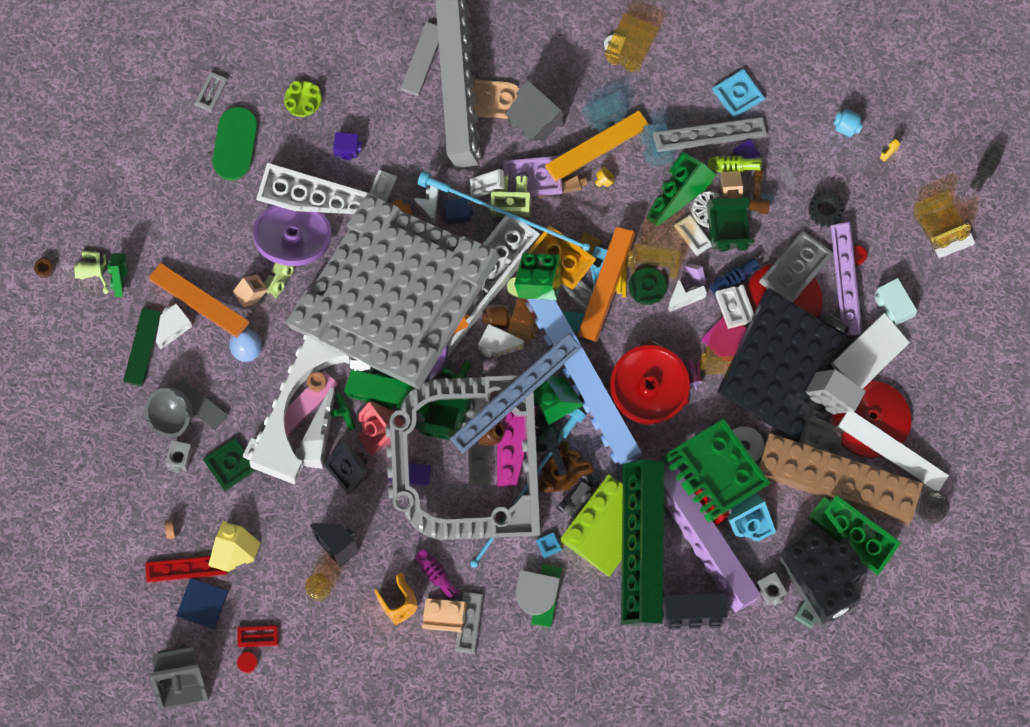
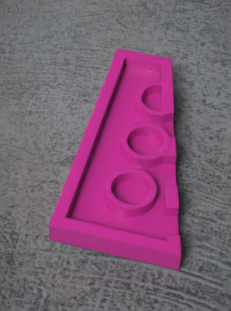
(510, 452)

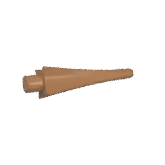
(571, 185)

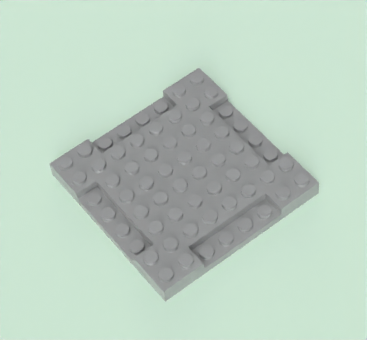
(393, 291)

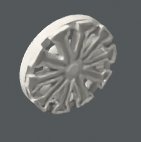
(703, 207)

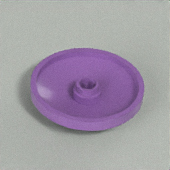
(291, 235)

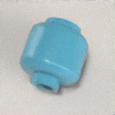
(848, 122)

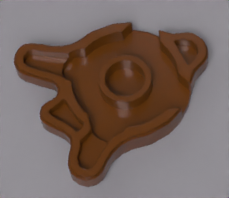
(554, 482)

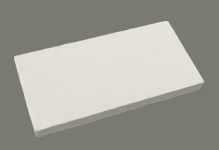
(871, 351)

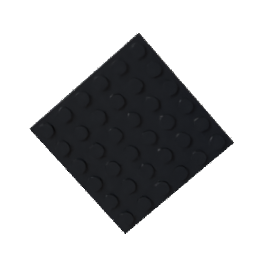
(778, 363)

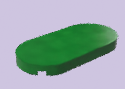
(234, 143)

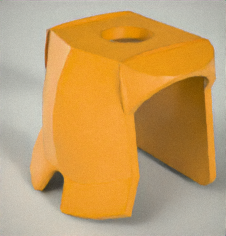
(407, 609)

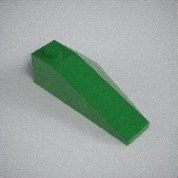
(687, 182)

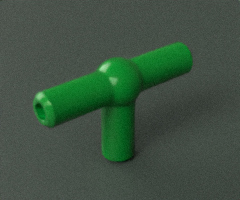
(462, 373)
(343, 411)

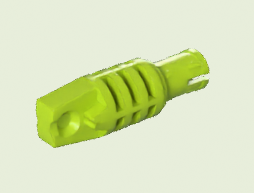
(733, 163)

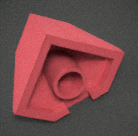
(374, 422)

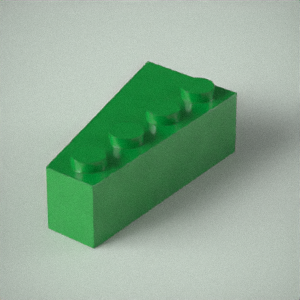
(380, 388)

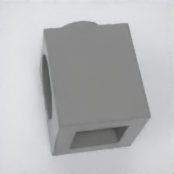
(175, 449)
(771, 581)

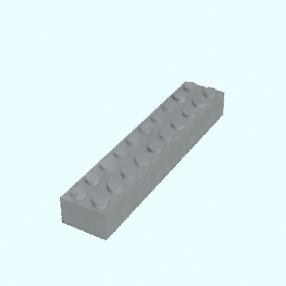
(457, 83)

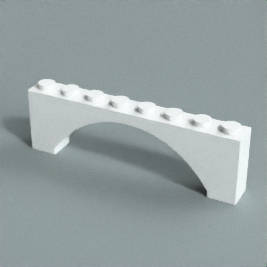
(273, 450)

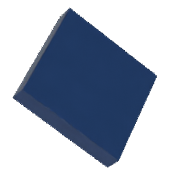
(202, 603)

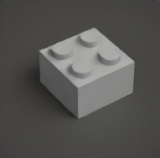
(835, 392)

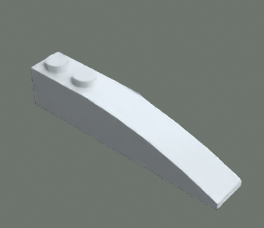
(307, 193)

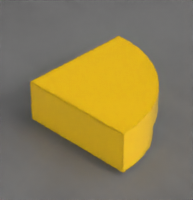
(893, 147)

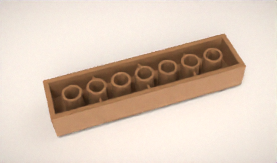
(833, 475)

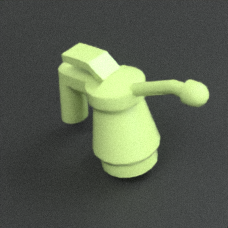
(87, 269)

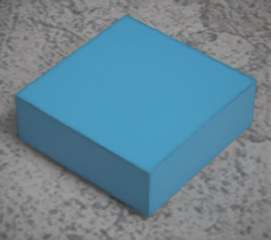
(548, 545)

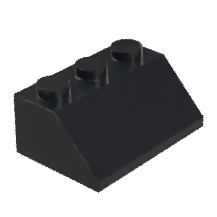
(336, 541)

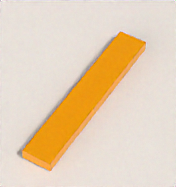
(596, 146)

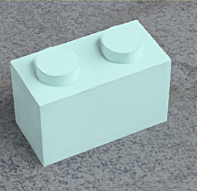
(895, 302)

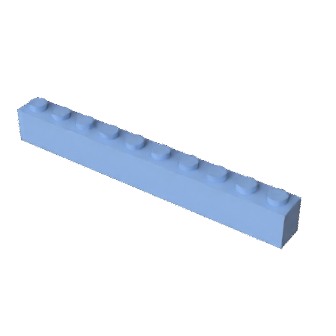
(587, 384)

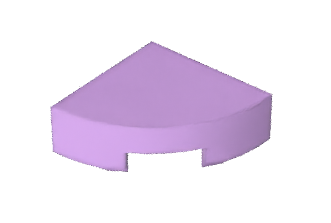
(696, 273)

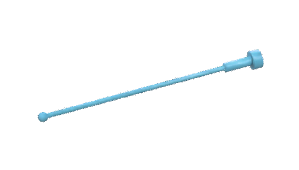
(425, 180)
(575, 416)

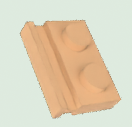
(444, 615)

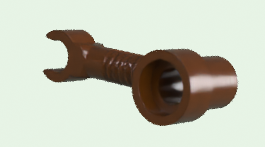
(757, 203)

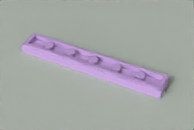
(846, 278)

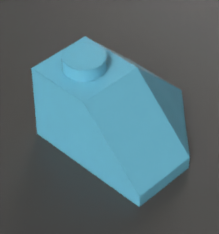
(752, 519)

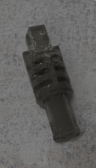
(988, 165)

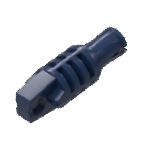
(734, 276)

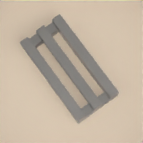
(205, 105)

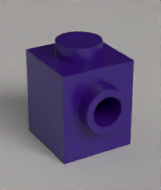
(346, 145)

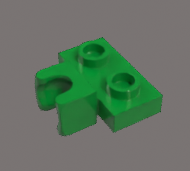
(119, 270)

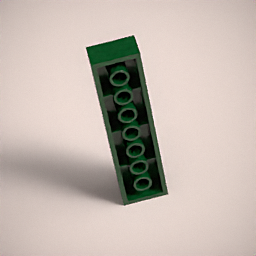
(642, 543)

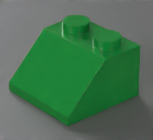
(555, 399)

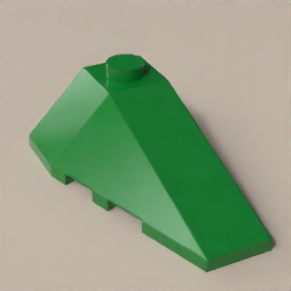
(867, 539)

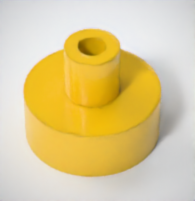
(604, 177)

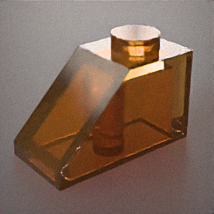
(522, 322)

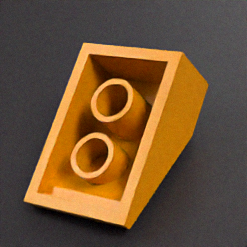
(574, 260)

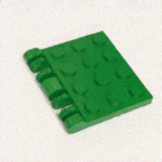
(718, 467)

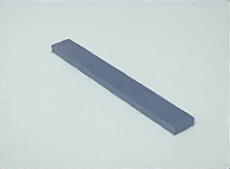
(515, 393)

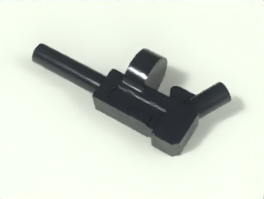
(549, 441)

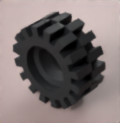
(829, 198)

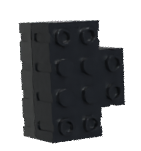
(824, 576)

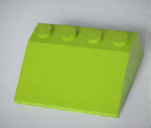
(598, 528)

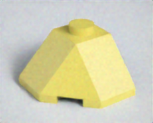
(233, 547)

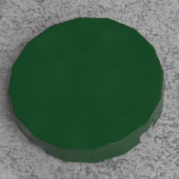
(651, 290)

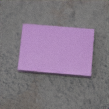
(539, 179)

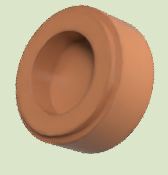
(316, 381)
(170, 529)

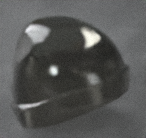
(933, 506)

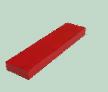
(181, 569)

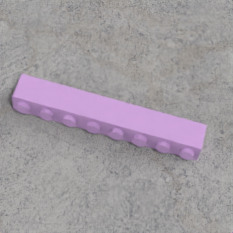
(708, 544)

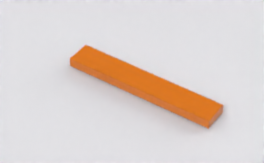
(606, 284)
(198, 300)

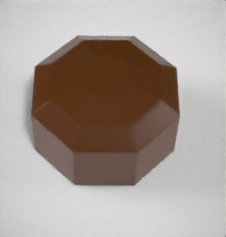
(43, 268)

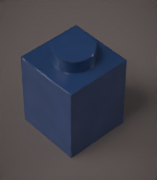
(458, 211)

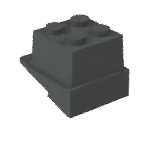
(534, 113)
(177, 678)

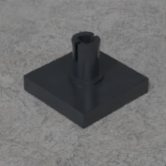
(347, 466)

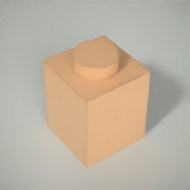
(731, 185)
(250, 290)

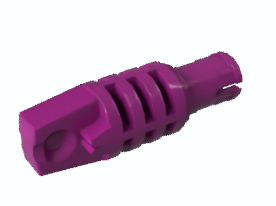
(435, 572)

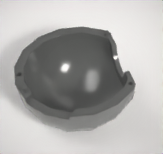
(168, 412)

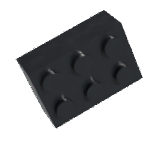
(695, 610)

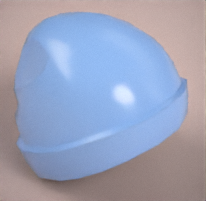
(246, 346)

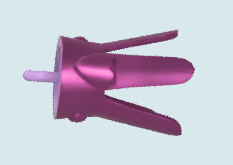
(694, 375)

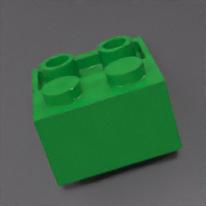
(538, 276)

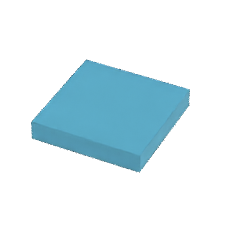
(738, 93)

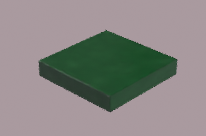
(229, 464)

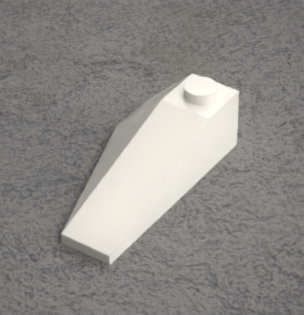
(315, 440)

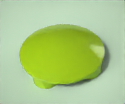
(302, 98)

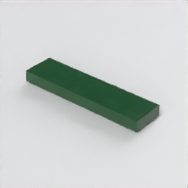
(142, 347)

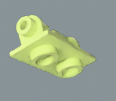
(276, 284)

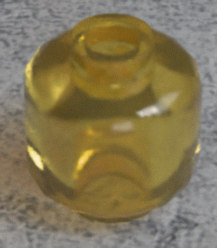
(320, 593)

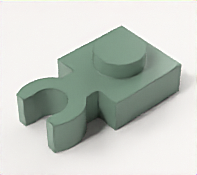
(805, 617)

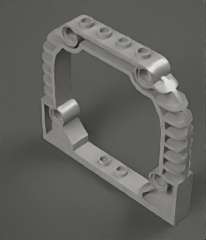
(520, 518)

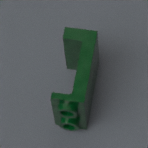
(729, 224)
(444, 418)

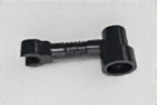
(589, 479)

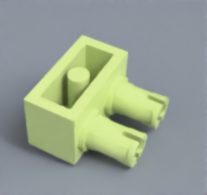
(514, 202)

